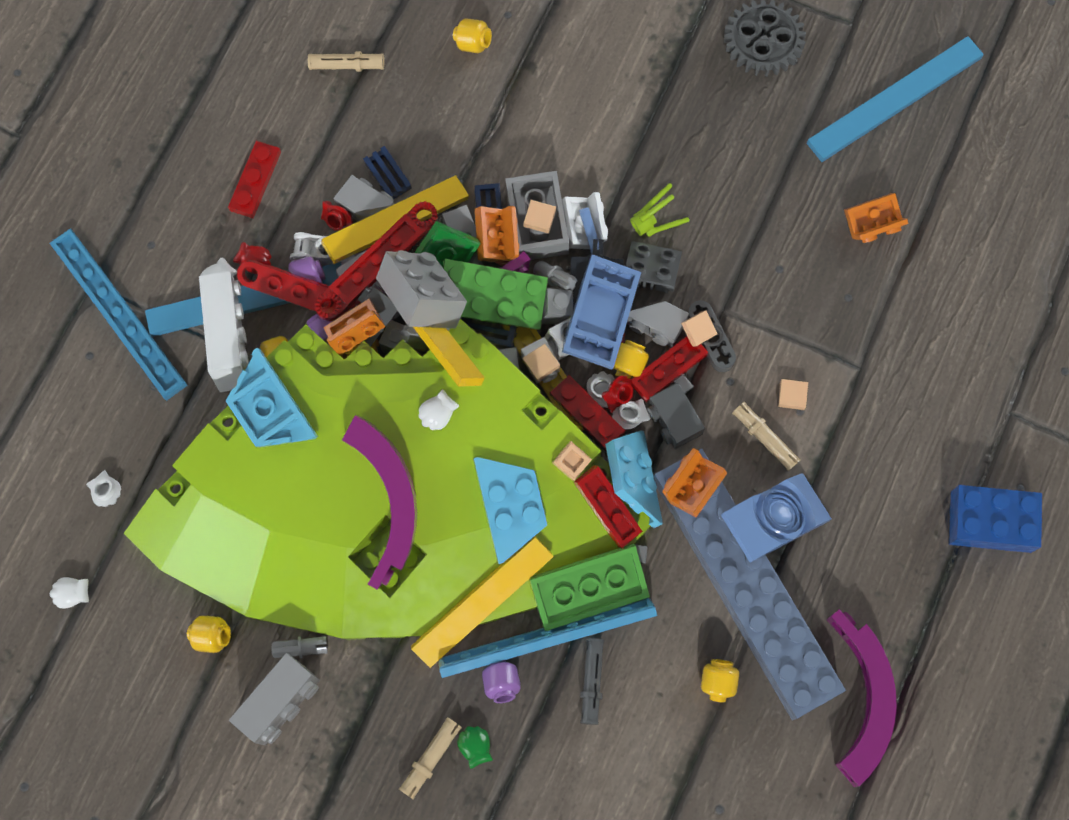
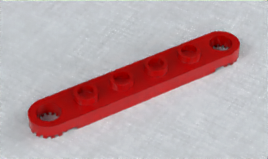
(363, 271)
(287, 286)

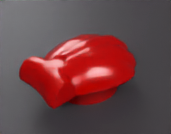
(336, 216)
(252, 252)
(618, 392)

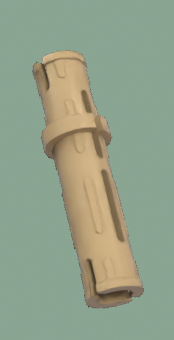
(346, 61)
(766, 436)
(429, 759)

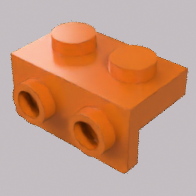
(874, 218)
(497, 234)
(354, 327)
(693, 483)

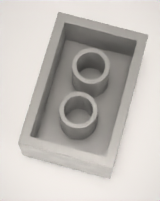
(544, 189)
(421, 290)
(275, 701)

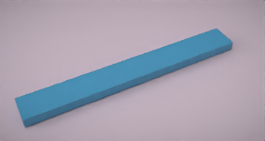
(894, 99)
(189, 312)
(118, 314)
(543, 639)

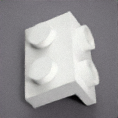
(575, 228)

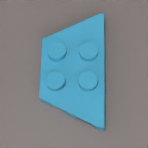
(267, 407)
(633, 475)
(510, 504)

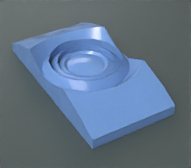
(601, 312)
(775, 517)

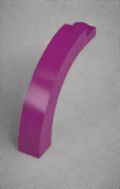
(400, 490)
(880, 700)

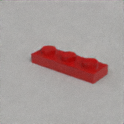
(254, 179)
(668, 368)
(586, 412)
(607, 506)

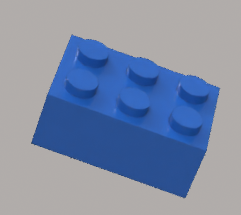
(995, 518)

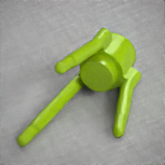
(644, 220)

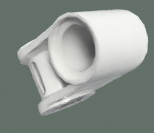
(309, 245)

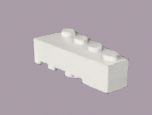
(223, 329)

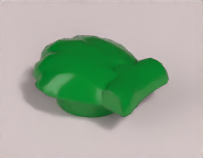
(474, 746)

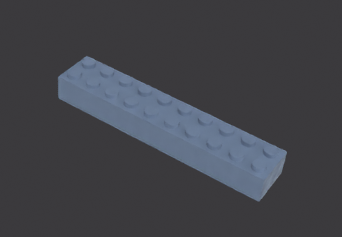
(758, 605)

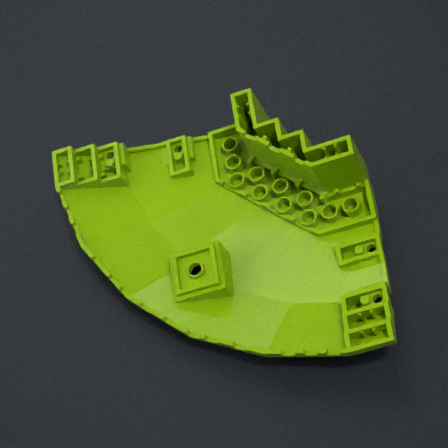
(305, 522)

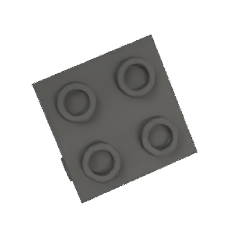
(656, 265)

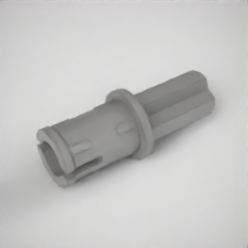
(555, 275)
(299, 647)

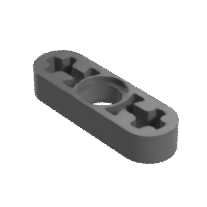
(726, 350)

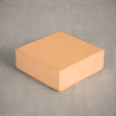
(539, 216)
(699, 328)
(541, 362)
(793, 394)
(571, 461)

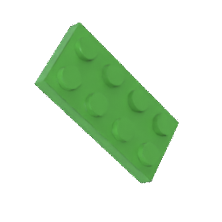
(499, 294)
(589, 587)

